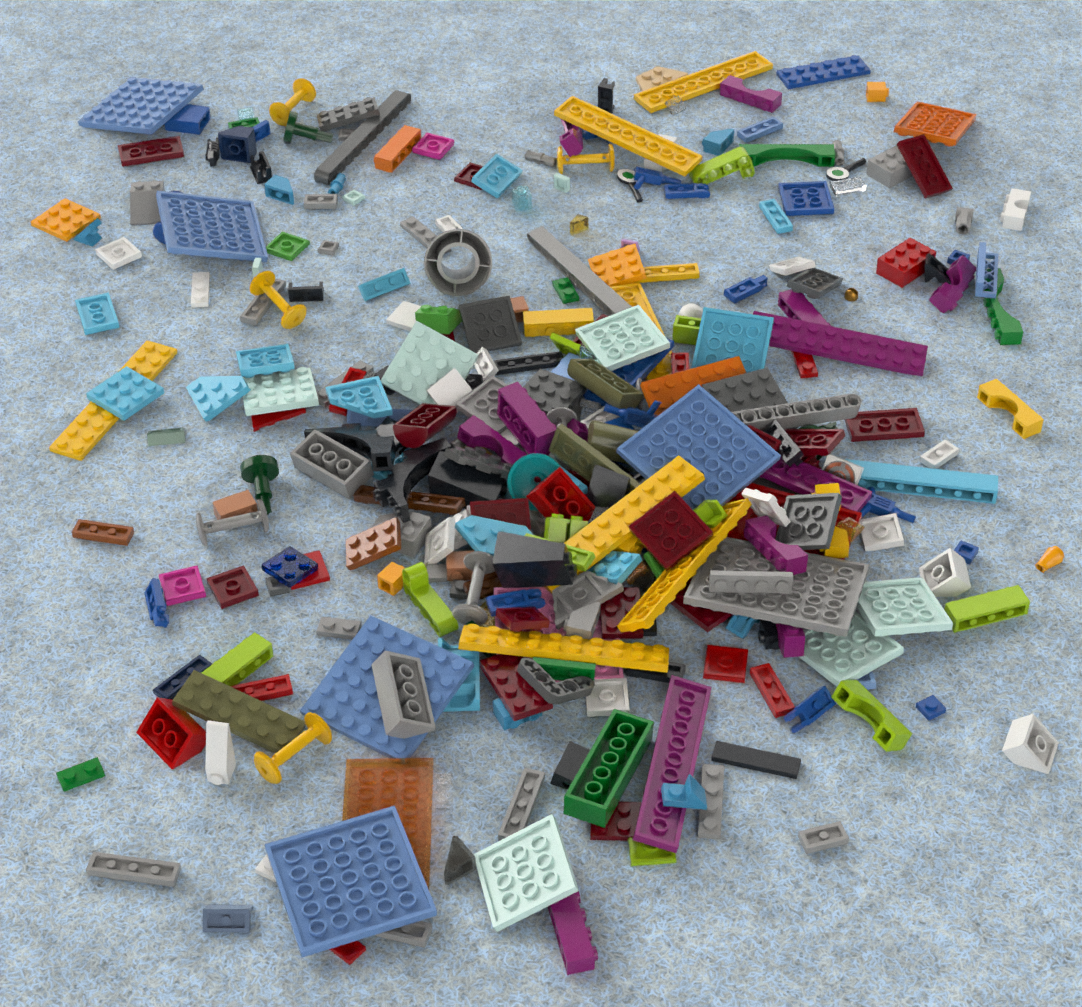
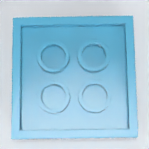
(265, 360)
(125, 393)

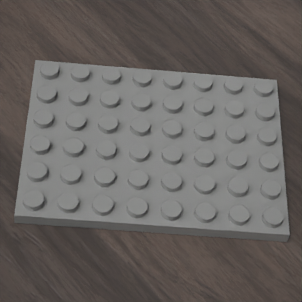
(820, 597)

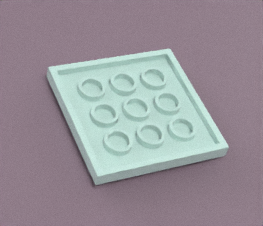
(622, 338)
(424, 361)
(280, 392)
(901, 607)
(849, 656)
(525, 873)

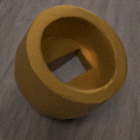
(851, 294)

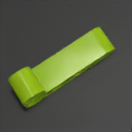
(722, 166)
(430, 604)

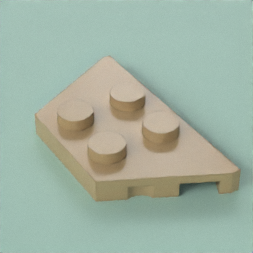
(657, 76)

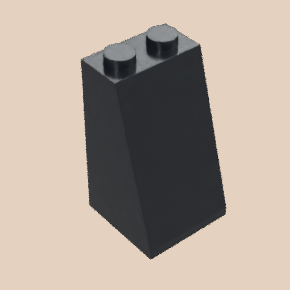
(464, 481)
(532, 562)

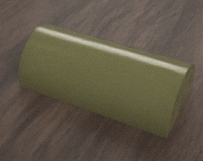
(604, 383)
(608, 438)

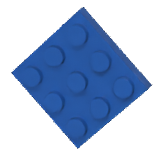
(806, 198)

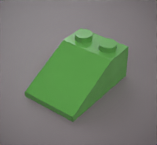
(439, 318)

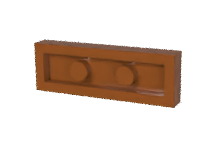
(103, 532)

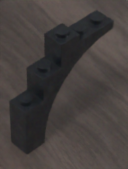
(364, 442)
(405, 475)

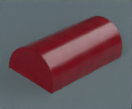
(423, 424)

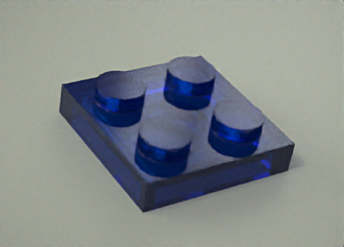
(289, 566)

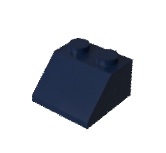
(237, 144)

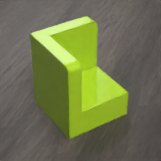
(710, 512)

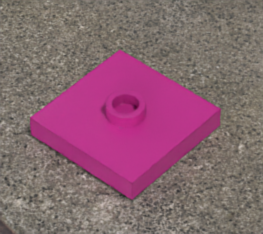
(433, 146)
(182, 585)

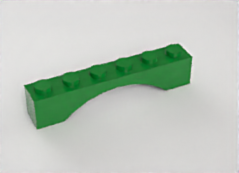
(817, 154)
(1007, 328)

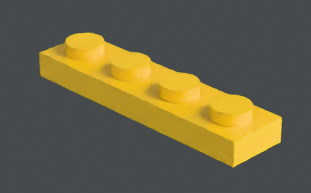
(671, 272)

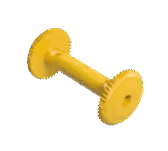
(303, 91)
(586, 158)
(292, 315)
(269, 766)

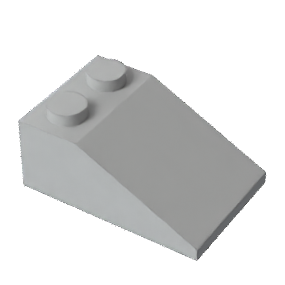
(144, 203)
(412, 532)

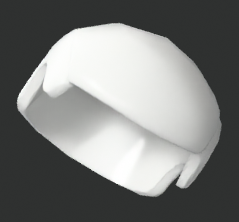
(691, 310)

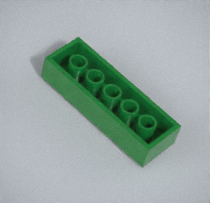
(608, 768)

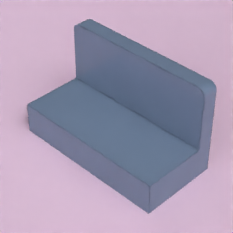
(227, 918)

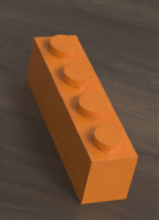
(397, 149)

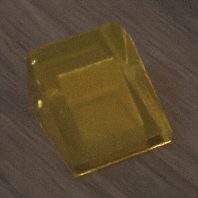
(579, 224)
(853, 528)

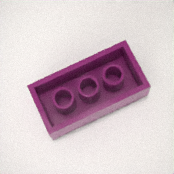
(525, 419)

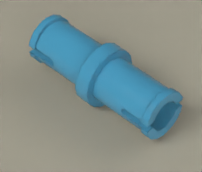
(337, 184)

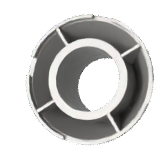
(464, 280)

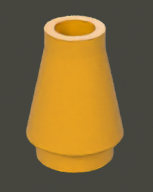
(1051, 558)

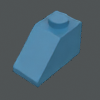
(718, 141)
(279, 189)

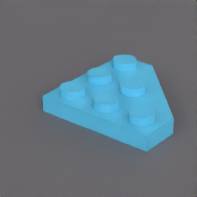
(216, 393)
(362, 397)
(482, 532)

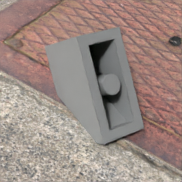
(583, 621)

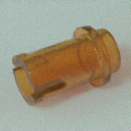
(638, 571)

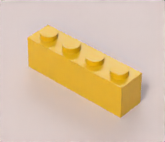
(556, 321)

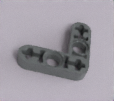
(549, 689)

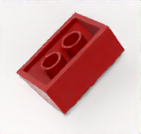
(560, 496)
(172, 733)

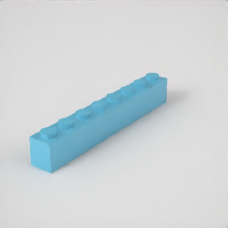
(928, 481)

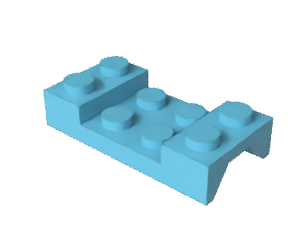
(468, 695)

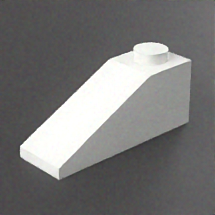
(219, 753)

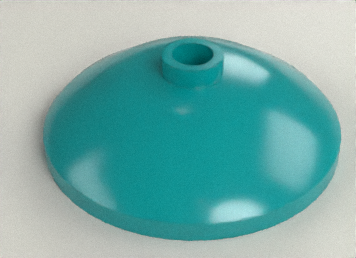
(524, 471)

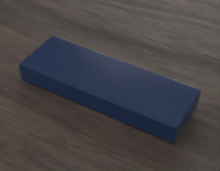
(172, 685)

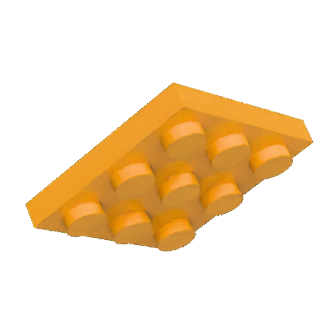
(65, 219)
(618, 266)

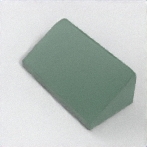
(166, 436)

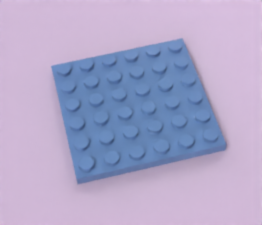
(141, 105)
(210, 226)
(706, 438)
(349, 693)
(349, 881)

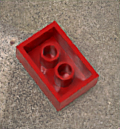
(904, 262)

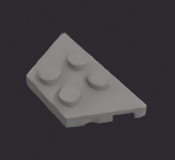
(585, 590)

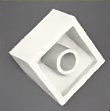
(946, 574)
(1030, 744)

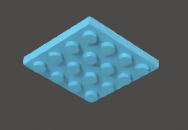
(733, 334)

